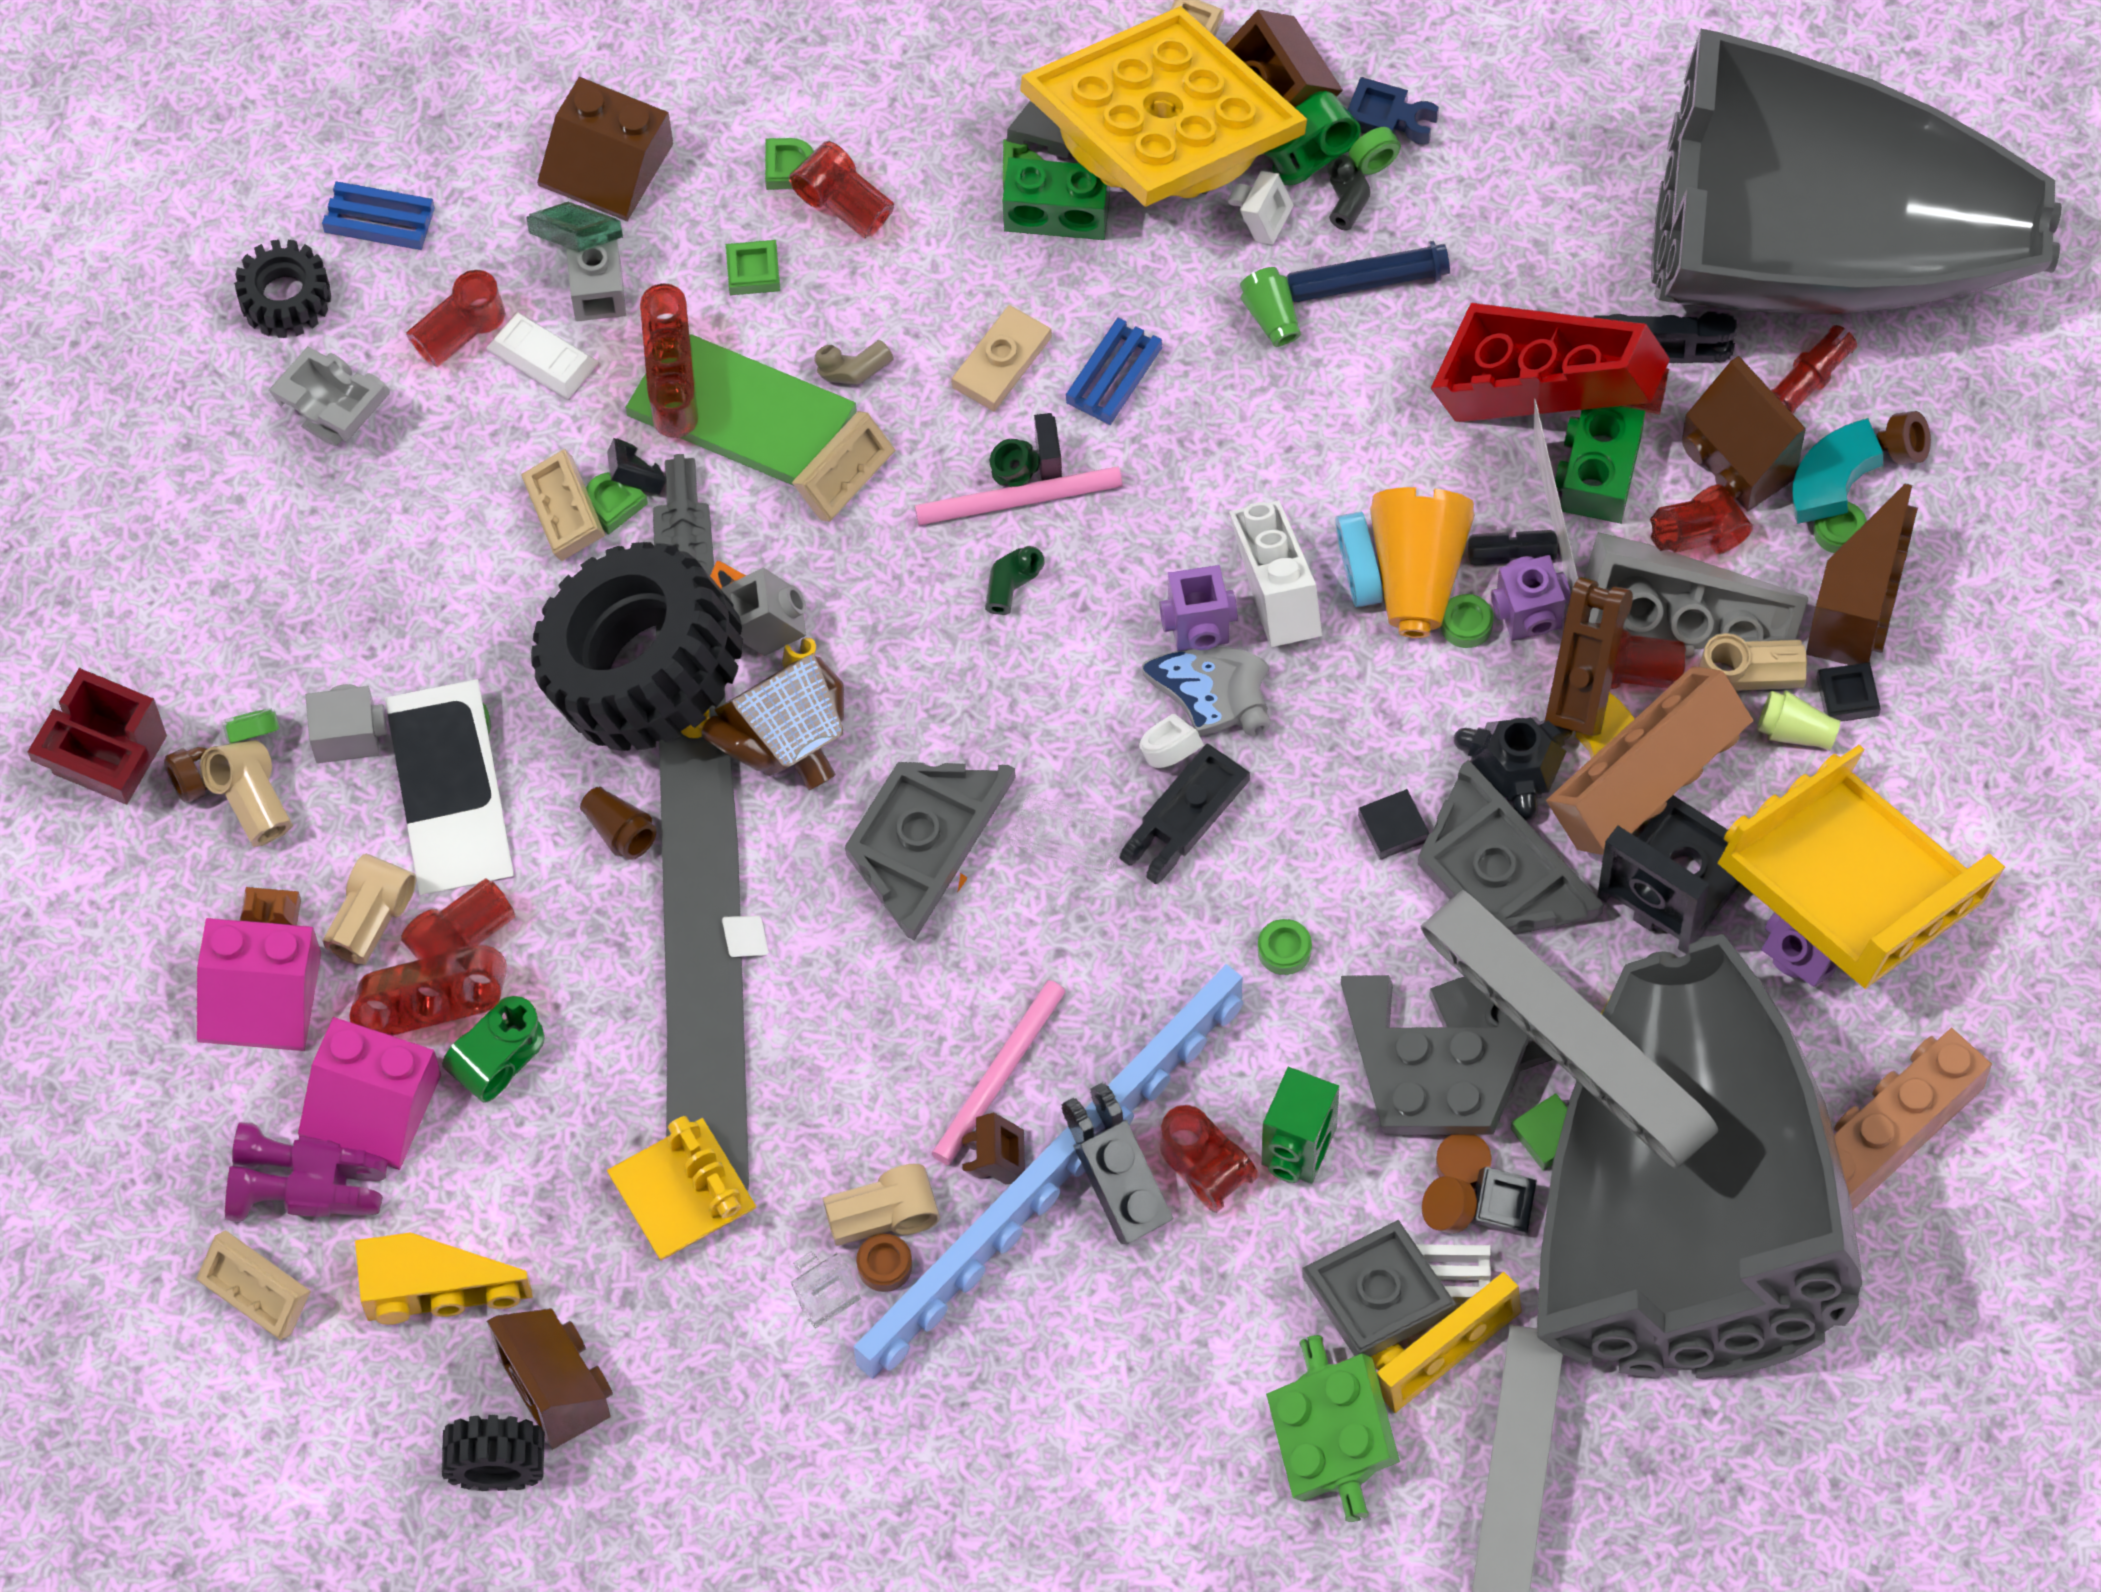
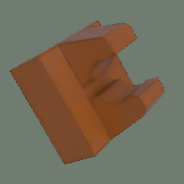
(270, 906)

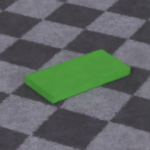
(754, 412)

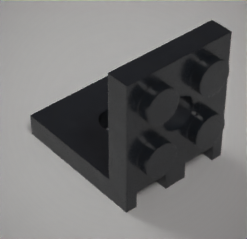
(1657, 888)

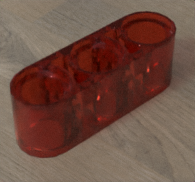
(666, 340)
(445, 974)

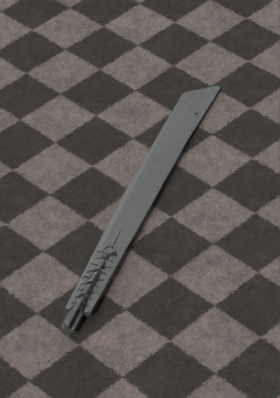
(700, 889)

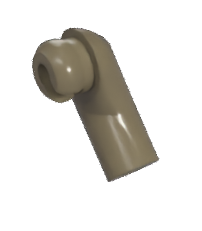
(851, 369)

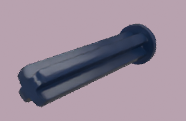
(1370, 273)

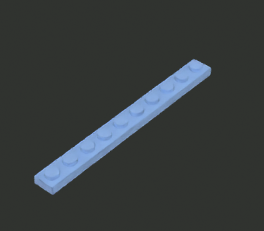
(1039, 1184)

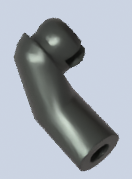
(1351, 190)

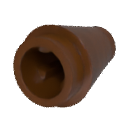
(620, 824)

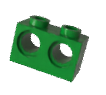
(1054, 199)
(1606, 462)
(1299, 1126)

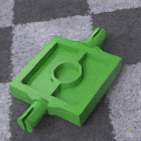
(1333, 1428)

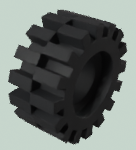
(277, 264)
(493, 1453)

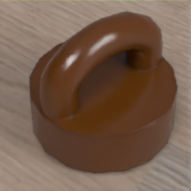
(184, 773)

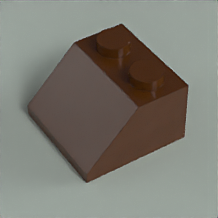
(1283, 56)
(605, 148)
(1744, 435)
(550, 1373)

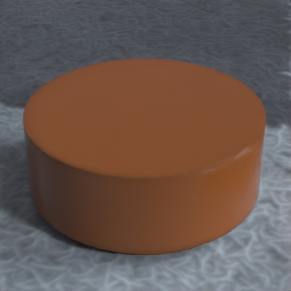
(1463, 1157)
(1449, 1204)
(884, 1262)

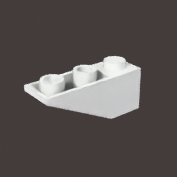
(1277, 573)

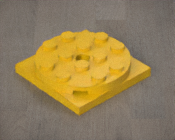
(1162, 109)

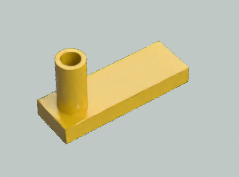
(1410, 1371)

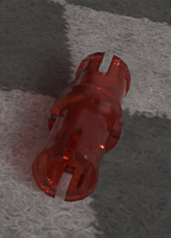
(1814, 368)

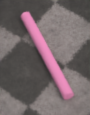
(1018, 496)
(999, 1071)

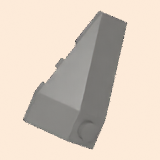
(1690, 598)

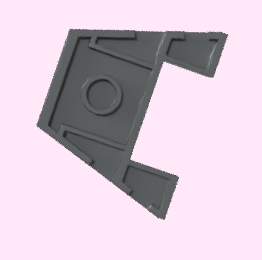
(1432, 1075)

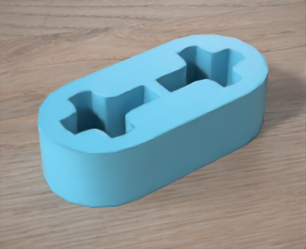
(1359, 559)

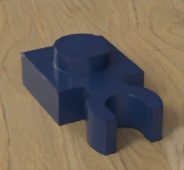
(1385, 105)

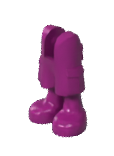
(316, 1181)

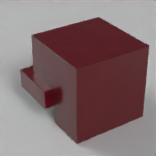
(100, 737)

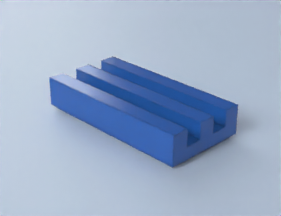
(379, 207)
(1134, 338)

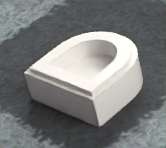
(1169, 742)

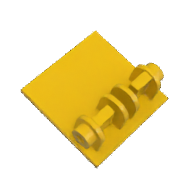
(681, 1187)

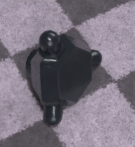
(1517, 758)

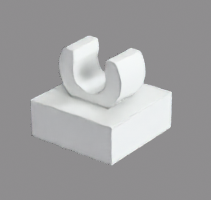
(1263, 206)

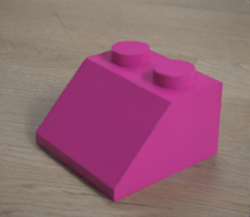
(256, 984)
(368, 1091)

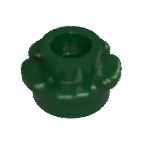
(1006, 455)

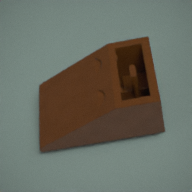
(1863, 585)

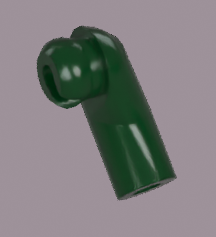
(1009, 574)

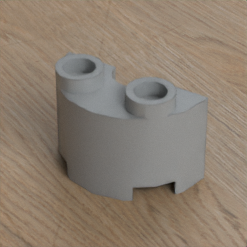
(328, 395)

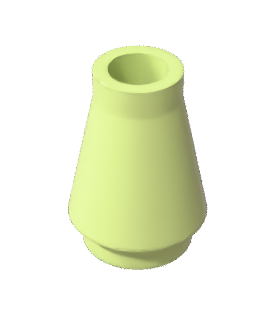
(1796, 722)

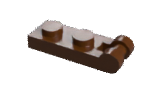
(1587, 657)

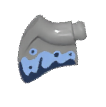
(1213, 687)

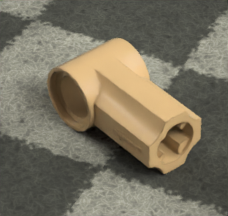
(1757, 663)
(243, 775)
(374, 895)
(896, 1203)

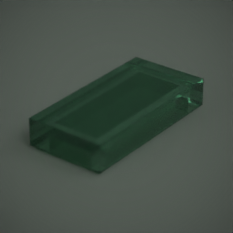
(574, 226)

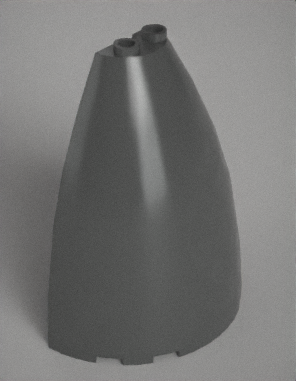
(1834, 193)
(1742, 1244)

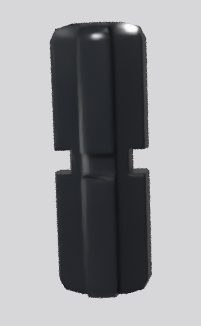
(1499, 547)

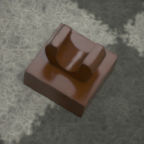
(998, 1149)

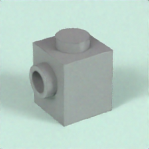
(596, 282)
(768, 610)
(344, 723)

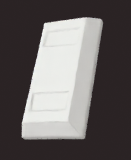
(542, 355)

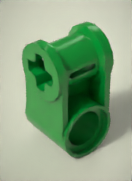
(1327, 135)
(492, 1054)

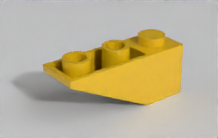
(420, 1275)

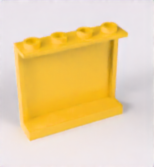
(1852, 871)

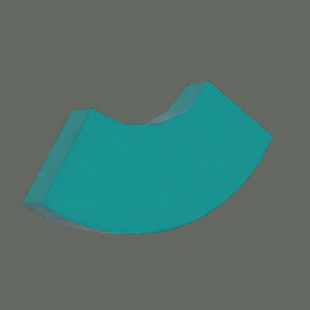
(1832, 468)

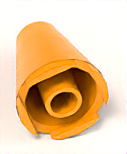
(1419, 553)

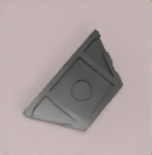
(923, 833)
(1502, 861)

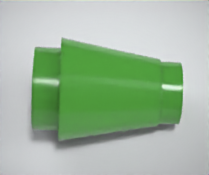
(1271, 304)

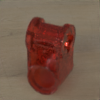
(1212, 1164)

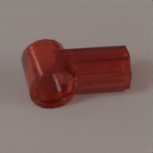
(831, 180)
(456, 320)
(1706, 520)
(1648, 661)
(460, 924)

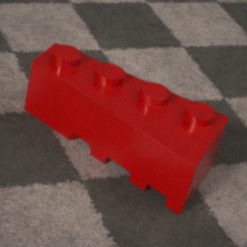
(1562, 361)

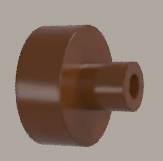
(1906, 438)

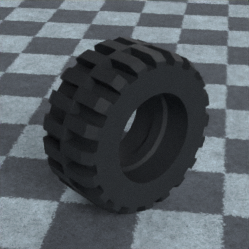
(669, 681)

